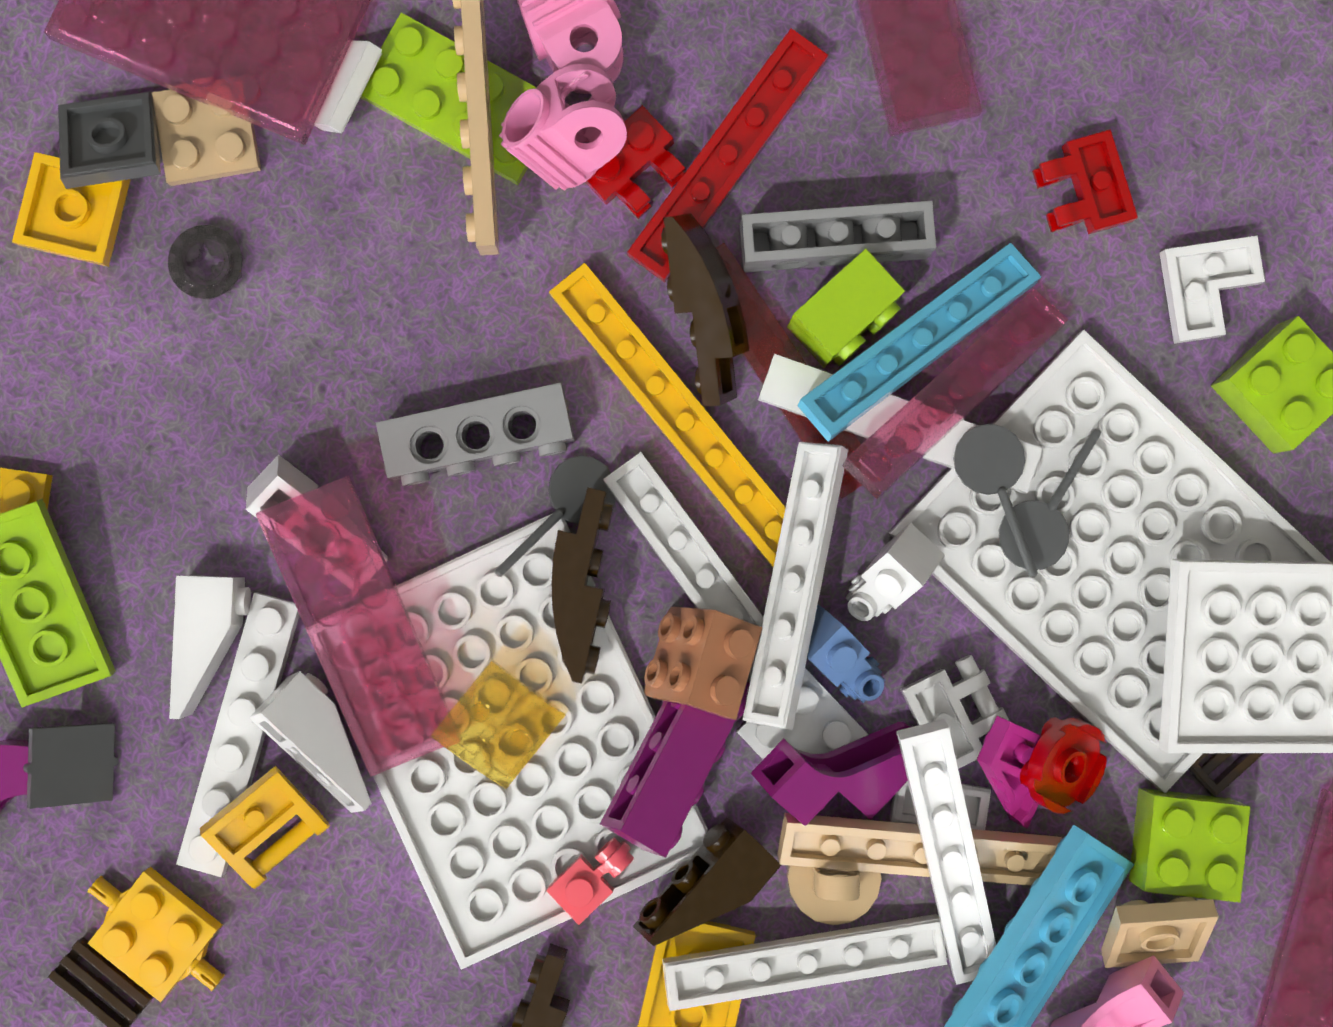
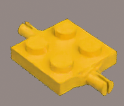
(155, 934)

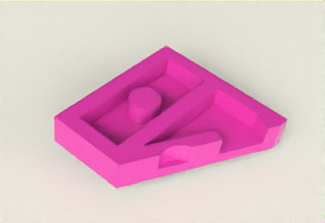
(1001, 759)

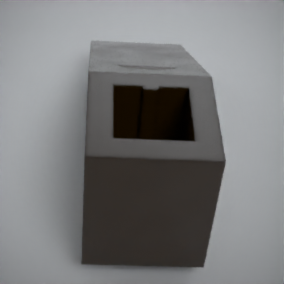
(715, 880)

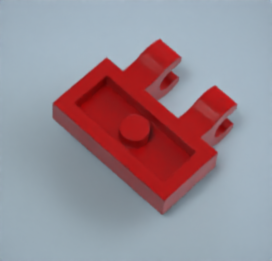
(644, 146)
(1097, 181)

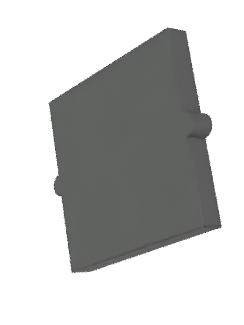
(70, 764)

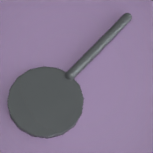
(991, 462)
(567, 496)
(1042, 523)

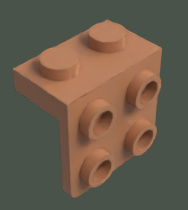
(702, 660)

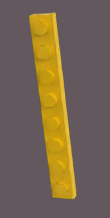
(672, 408)

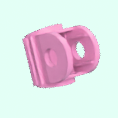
(564, 25)
(553, 134)

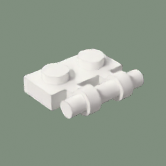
(939, 699)

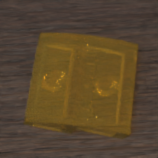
(498, 724)

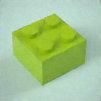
(848, 305)
(1281, 385)
(1189, 845)

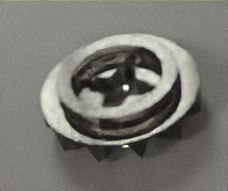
(189, 249)

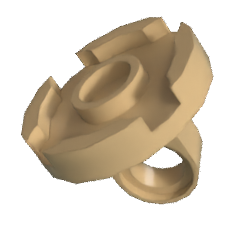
(833, 894)

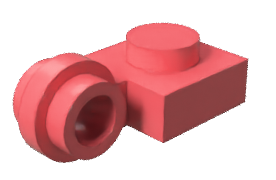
(583, 887)

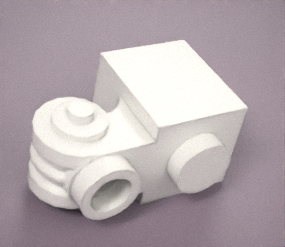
(893, 574)

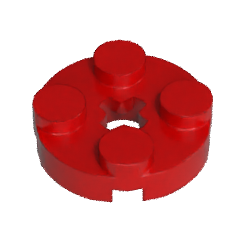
(1064, 743)

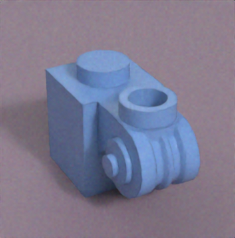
(843, 659)

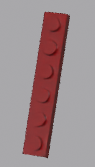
(733, 145)

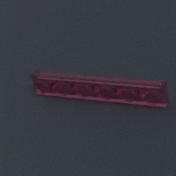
(954, 394)

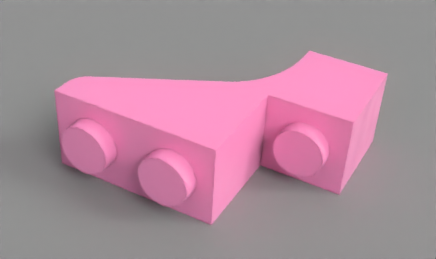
(1131, 998)

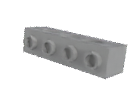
(836, 236)
(403, 436)

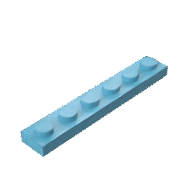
(918, 342)

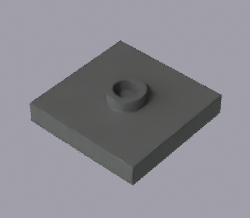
(108, 140)

